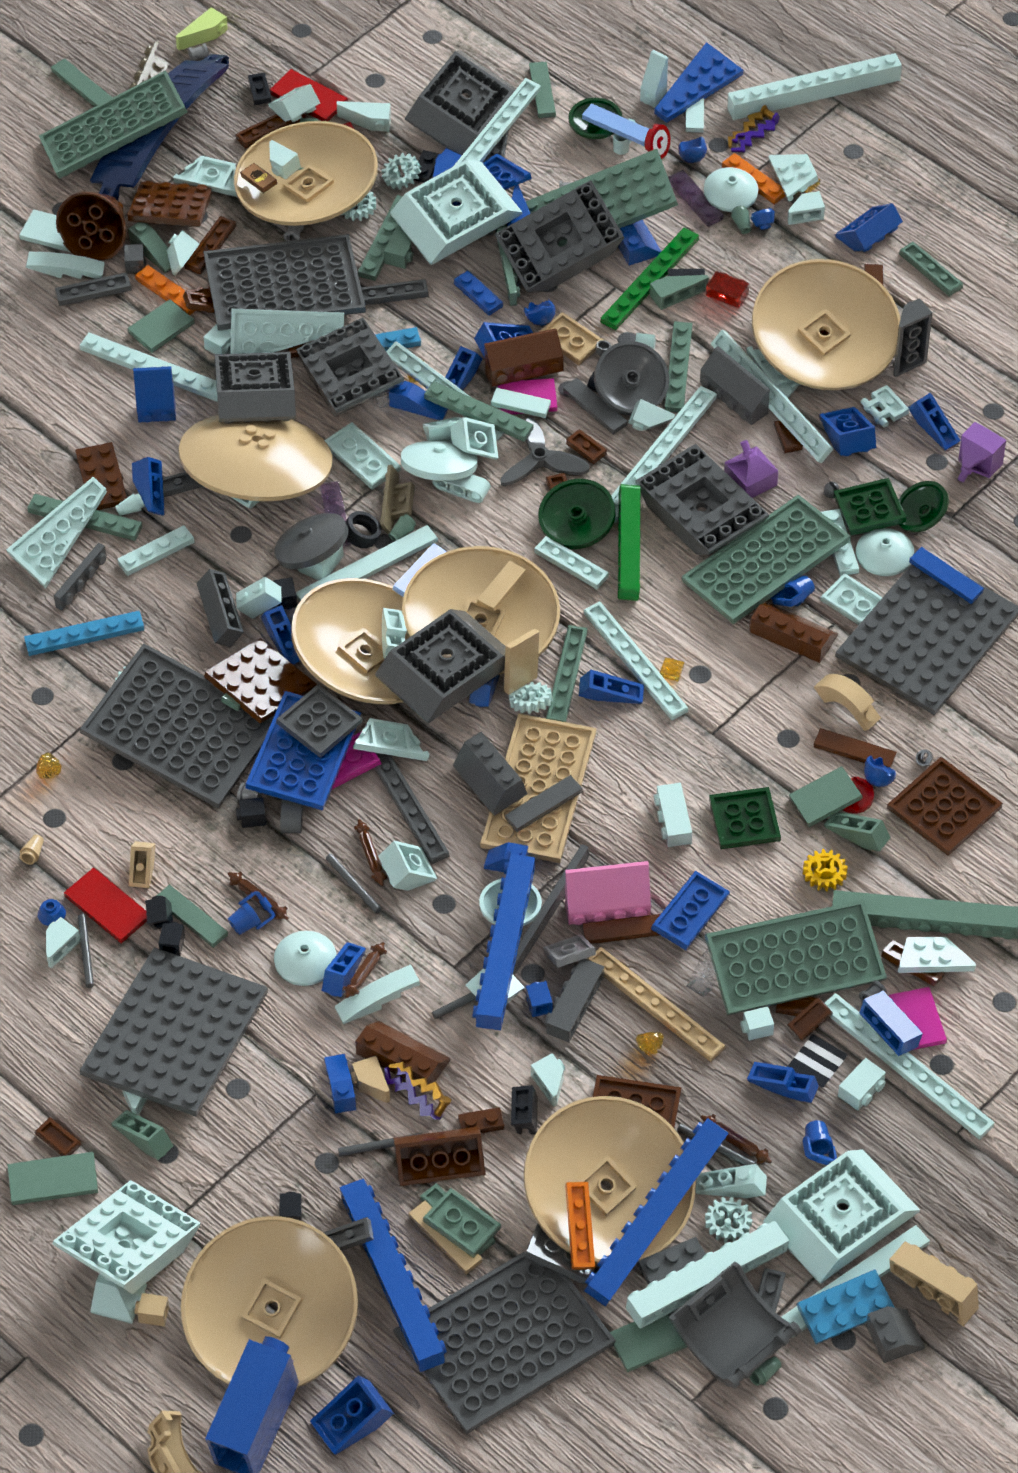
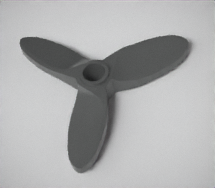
(542, 457)

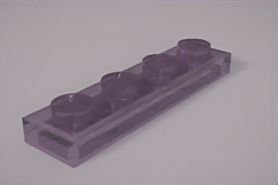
(695, 198)
(333, 501)

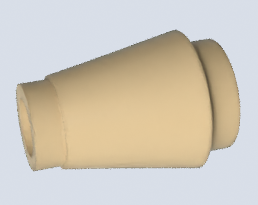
(31, 850)

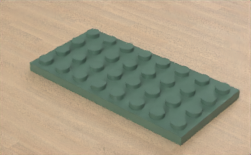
(112, 124)
(628, 190)
(765, 559)
(795, 957)

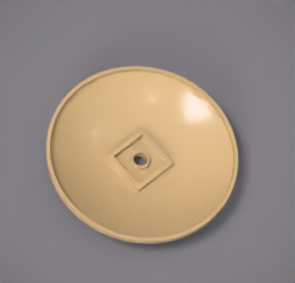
(334, 161)
(830, 298)
(255, 458)
(463, 574)
(335, 626)
(598, 1143)
(265, 1264)

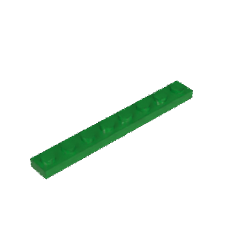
(656, 270)

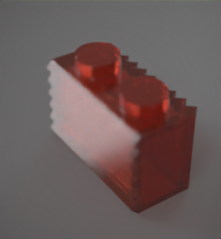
(727, 289)

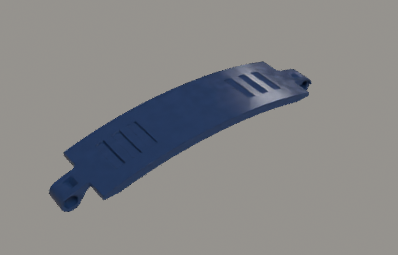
(130, 161)

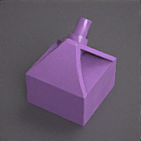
(980, 452)
(752, 470)

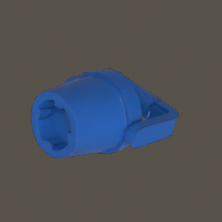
(794, 592)
(246, 918)
(818, 1143)

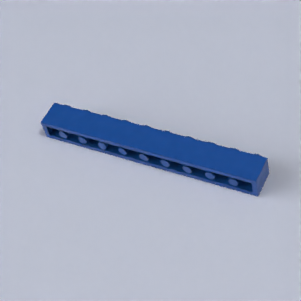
(505, 942)
(655, 1212)
(394, 1279)

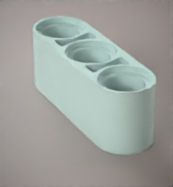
(470, 488)

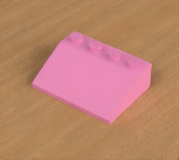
(607, 892)

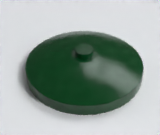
(577, 513)

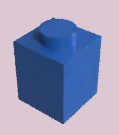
(539, 999)

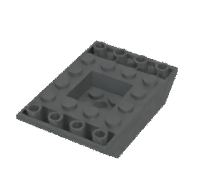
(447, 114)
(574, 217)
(349, 366)
(255, 387)
(693, 482)
(437, 683)

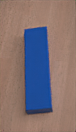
(946, 575)

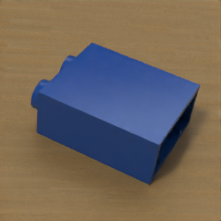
(253, 1407)

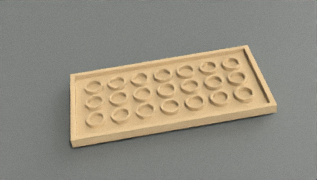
(542, 755)

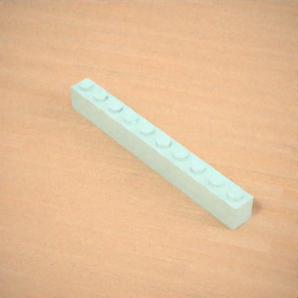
(815, 86)

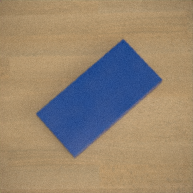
(690, 910)

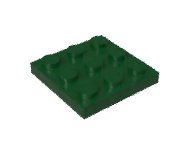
(869, 506)
(744, 818)

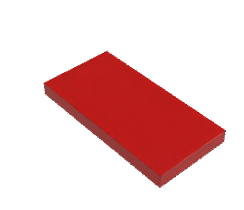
(328, 98)
(107, 905)

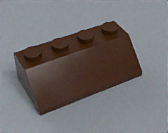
(523, 357)
(792, 631)
(395, 1047)
(439, 1156)

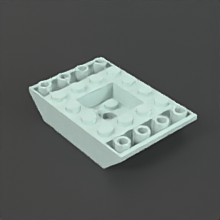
(442, 228)
(132, 1219)
(831, 1238)

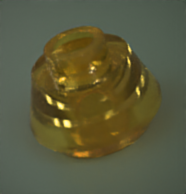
(48, 766)
(649, 1042)

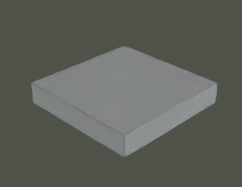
(569, 950)

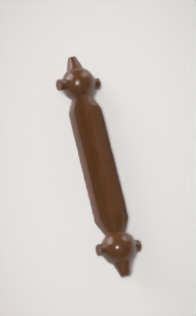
(370, 852)
(247, 887)
(364, 970)
(741, 1142)

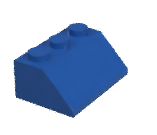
(870, 227)
(638, 243)

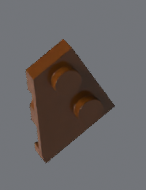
(199, 299)

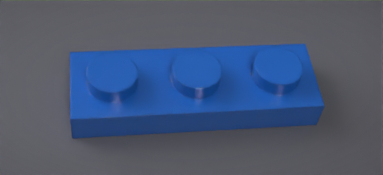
(478, 293)

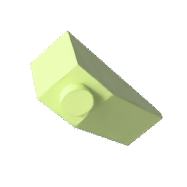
(203, 29)

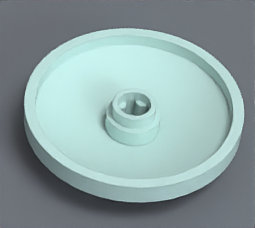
(438, 461)

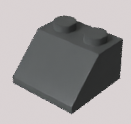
(893, 1333)

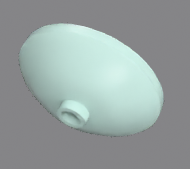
(730, 188)
(884, 552)
(489, 897)
(304, 967)

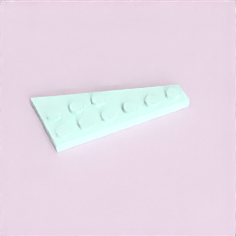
(278, 329)
(51, 539)

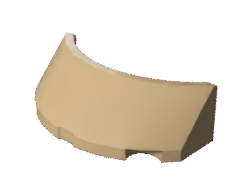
(167, 1446)

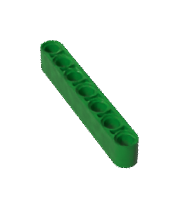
(629, 542)

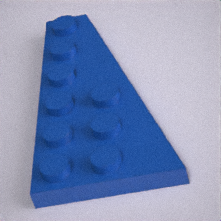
(701, 78)
(504, 172)

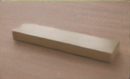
(457, 1255)

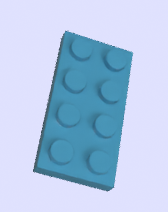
(843, 1306)

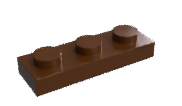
(893, 953)

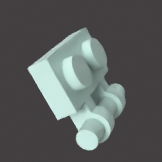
(888, 402)

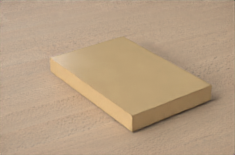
(575, 340)
(521, 661)

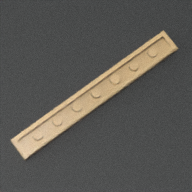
(658, 1006)

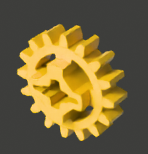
(824, 870)

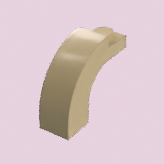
(850, 695)

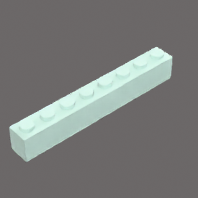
(680, 1286)

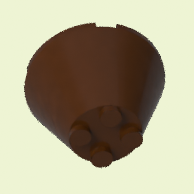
(92, 225)

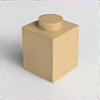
(152, 1309)

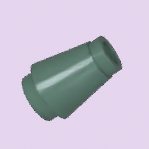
(741, 218)
(402, 527)
(765, 1371)

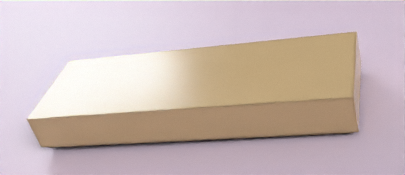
(501, 586)

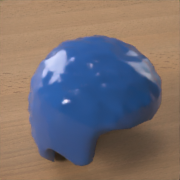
(693, 150)
(540, 314)
(877, 773)

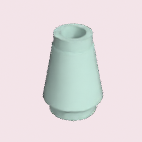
(130, 505)

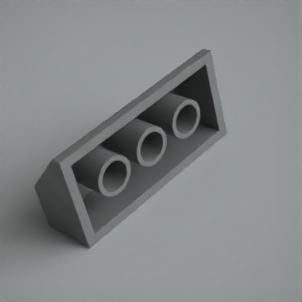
(912, 337)
(735, 386)
(489, 774)

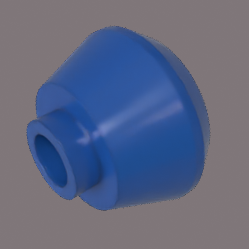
(763, 218)
(51, 911)

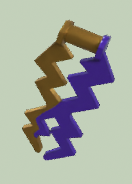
(769, 126)
(409, 1085)

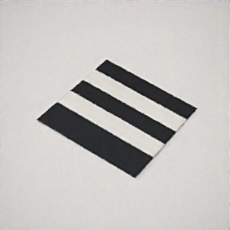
(818, 1059)

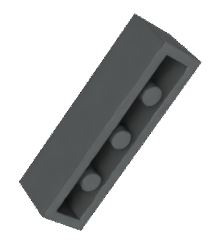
(220, 608)
(574, 1000)

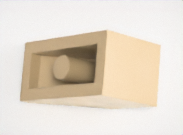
(141, 864)
(370, 1079)

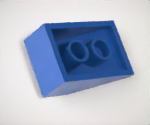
(496, 331)
(154, 394)
(849, 431)
(351, 1415)

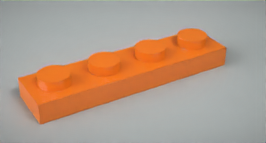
(766, 186)
(162, 287)
(580, 1225)

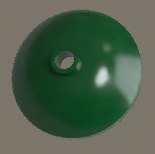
(586, 128)
(923, 506)

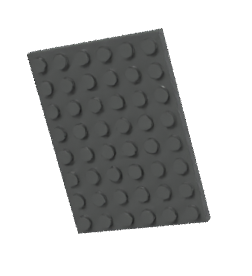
(285, 276)
(926, 638)
(176, 726)
(174, 1031)
(510, 1339)

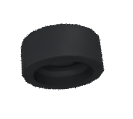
(367, 521)

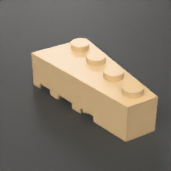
(936, 1281)

